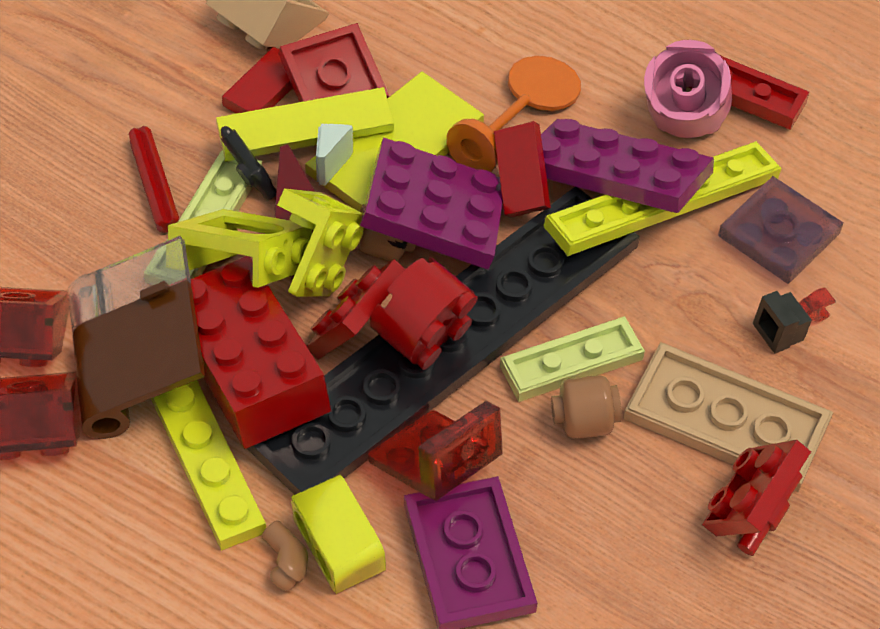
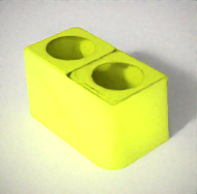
(338, 534)

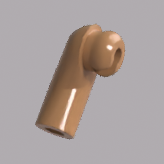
(291, 557)

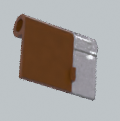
(133, 335)

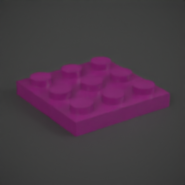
(434, 203)

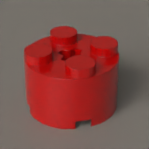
(424, 311)

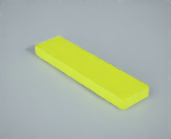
(298, 122)

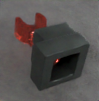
(786, 321)

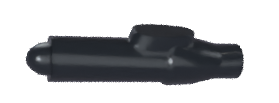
(248, 166)

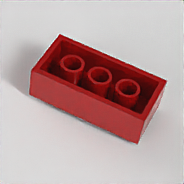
(254, 356)

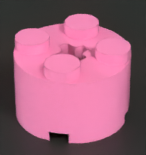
(693, 112)

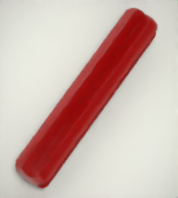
(153, 178)

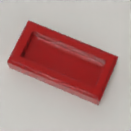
(260, 86)
(522, 169)

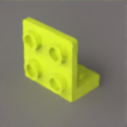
(334, 236)

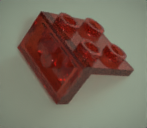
(441, 452)

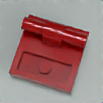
(757, 493)

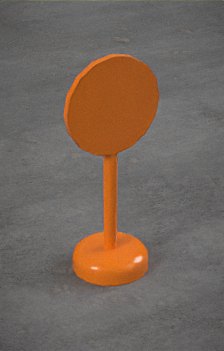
(534, 82)

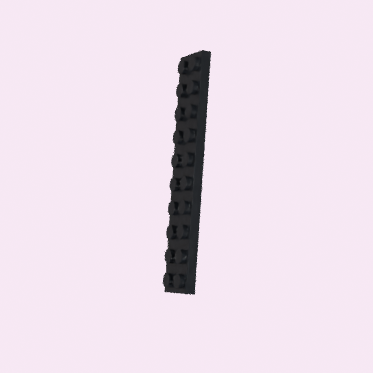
(383, 392)

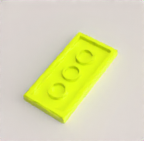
(421, 117)

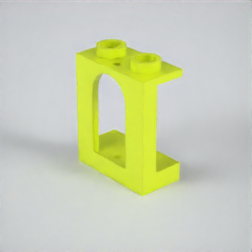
(217, 238)

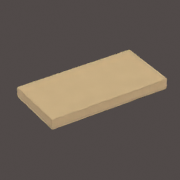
(720, 408)

